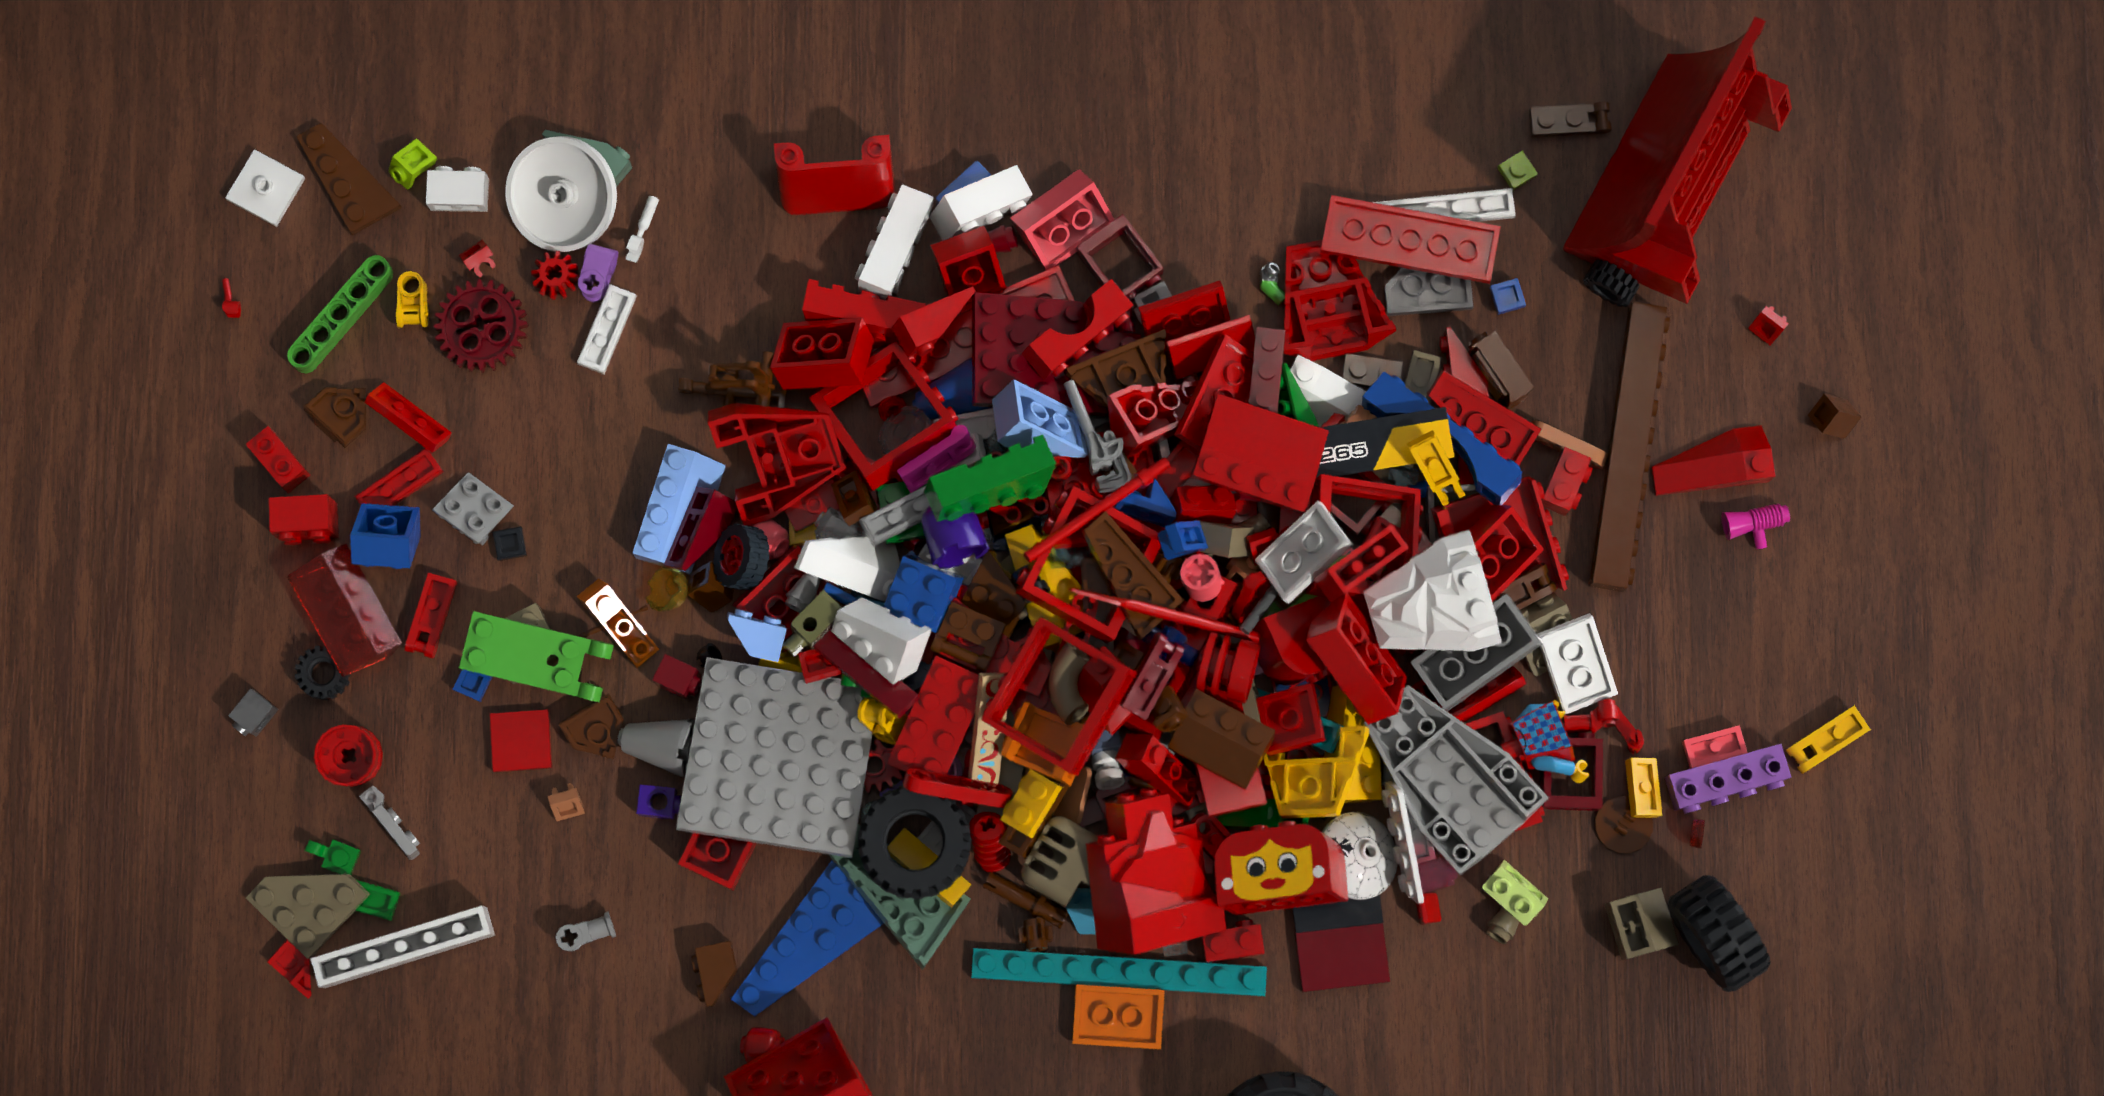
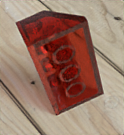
(344, 610)

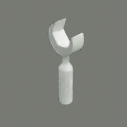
(636, 242)

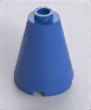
(956, 390)

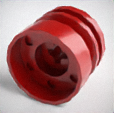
(1228, 667)
(331, 755)

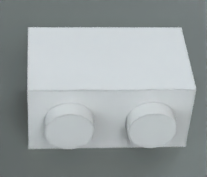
(457, 189)

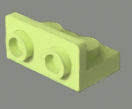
(1515, 893)

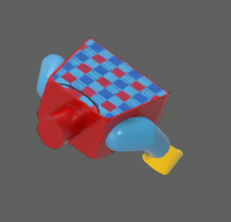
(1544, 741)

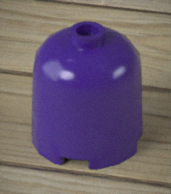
(953, 540)

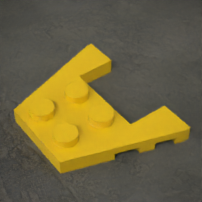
(1316, 784)

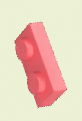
(1714, 746)

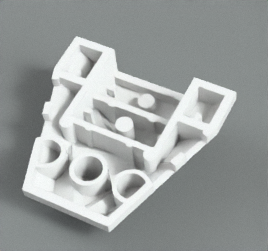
(1435, 601)

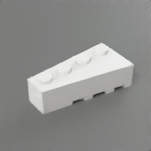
(895, 242)

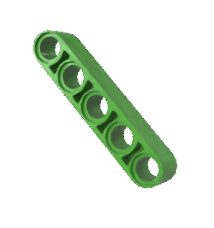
(338, 328)

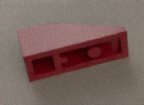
(701, 527)

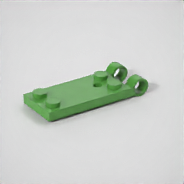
(521, 652)

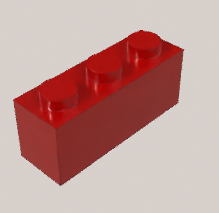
(1361, 563)

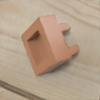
(566, 803)

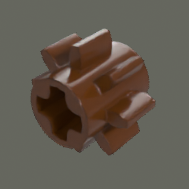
(1168, 568)
(1035, 934)

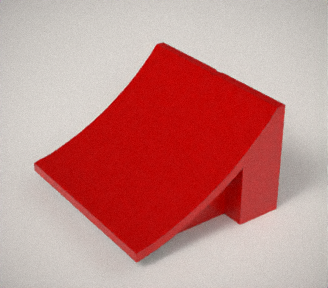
(1676, 163)

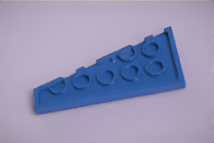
(818, 932)

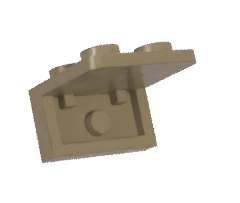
(1542, 616)

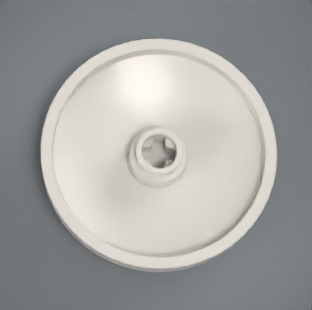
(561, 194)

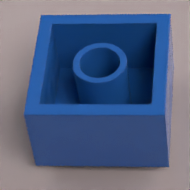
(385, 536)
(922, 592)

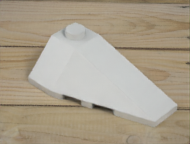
(1325, 390)
(852, 563)

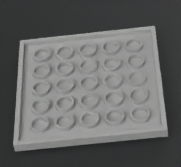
(775, 759)

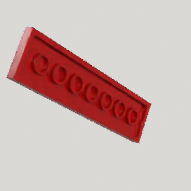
(956, 341)

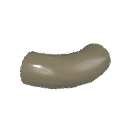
(1064, 684)

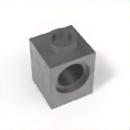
(252, 713)

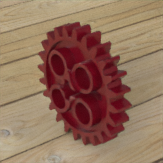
(487, 350)

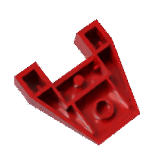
(789, 450)

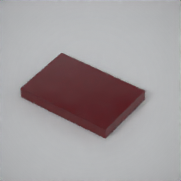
(1342, 957)

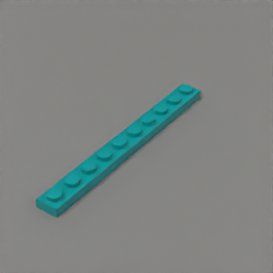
(1119, 972)

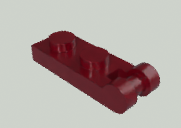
(1152, 676)

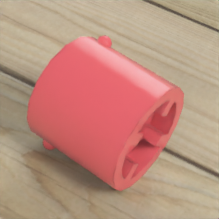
(1201, 577)

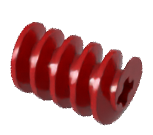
(985, 833)

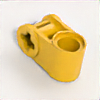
(413, 306)
(880, 721)

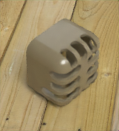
(1067, 866)

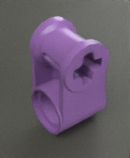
(597, 267)

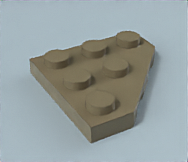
(308, 906)

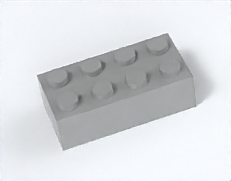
(1458, 674)

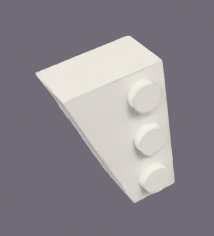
(981, 203)
(881, 639)

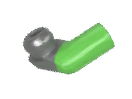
(1269, 282)

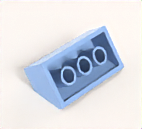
(673, 490)

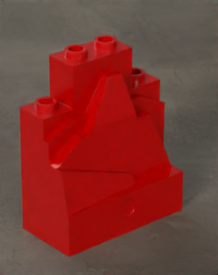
(1149, 877)

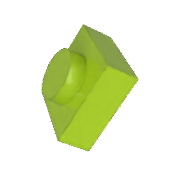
(1517, 170)

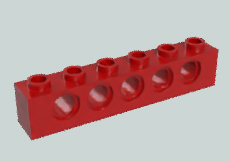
(1182, 674)

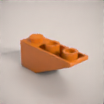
(617, 622)

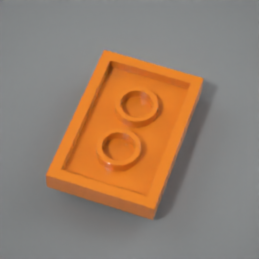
(1118, 1016)

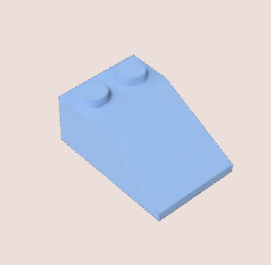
(1026, 413)

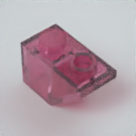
(1436, 875)

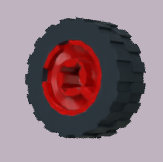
(741, 557)

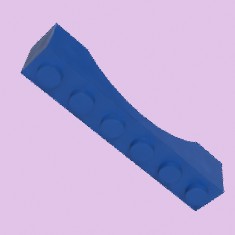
(1491, 473)

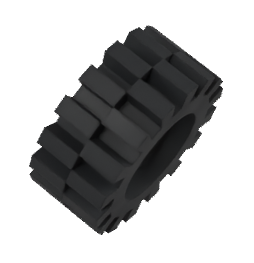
(1611, 283)
(305, 678)

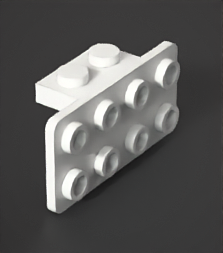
(1411, 844)

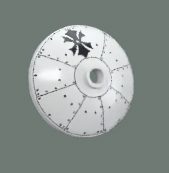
(1365, 874)

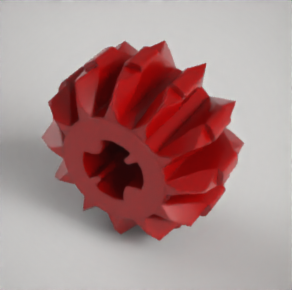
(555, 265)

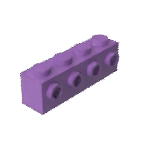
(1728, 777)

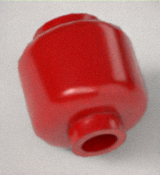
(759, 1041)

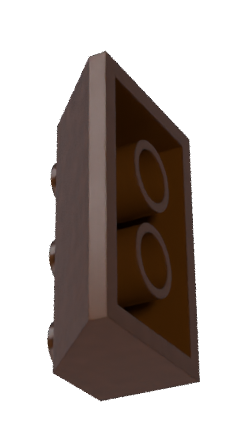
(1222, 739)

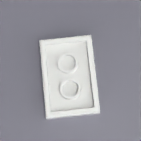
(1303, 552)
(1577, 664)

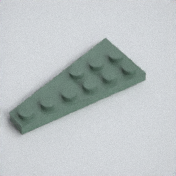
(915, 923)

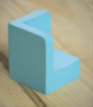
(1081, 911)

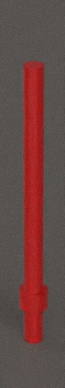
(1141, 479)

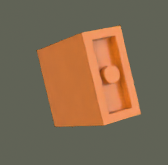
(1048, 731)

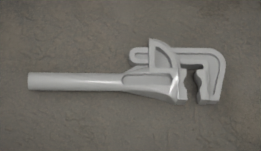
(1101, 451)

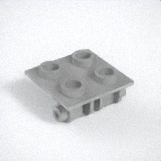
(473, 508)

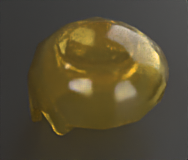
(667, 590)

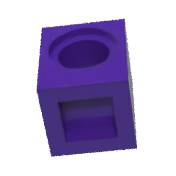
(645, 799)

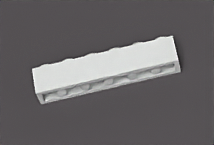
(402, 947)

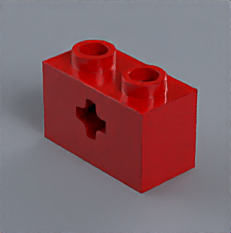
(278, 459)

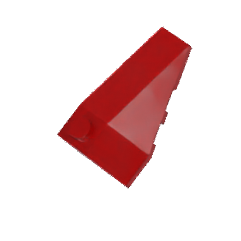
(1148, 413)
(1724, 461)

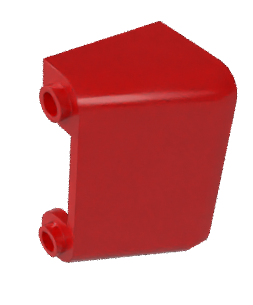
(836, 184)

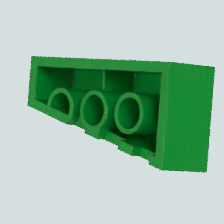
(991, 481)

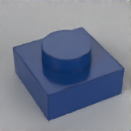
(1507, 296)
(472, 684)

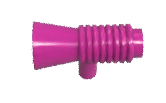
(1754, 520)

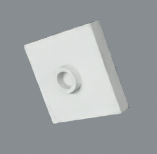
(265, 188)

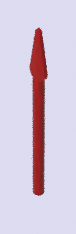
(1174, 615)

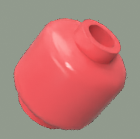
(777, 537)

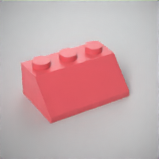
(1062, 219)

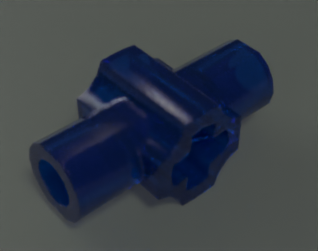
(1190, 654)

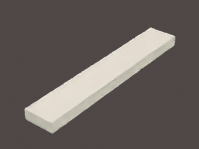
(1467, 206)

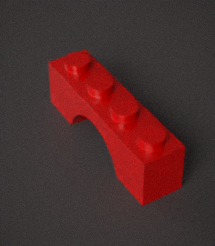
(1053, 349)

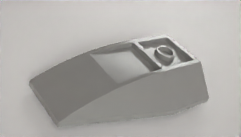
(1454, 780)

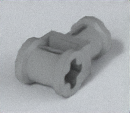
(587, 932)

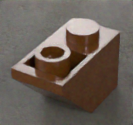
(716, 969)

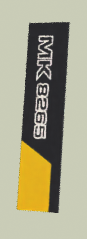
(1380, 442)

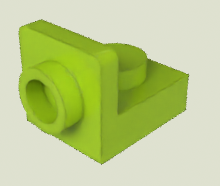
(410, 163)

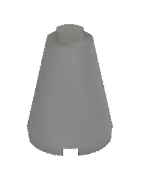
(659, 743)

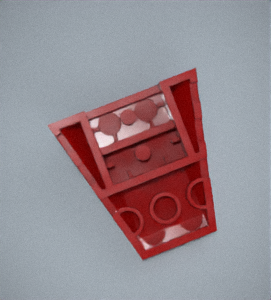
(1329, 305)

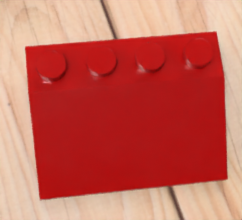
(1260, 454)

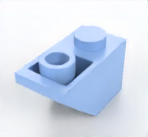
(759, 637)

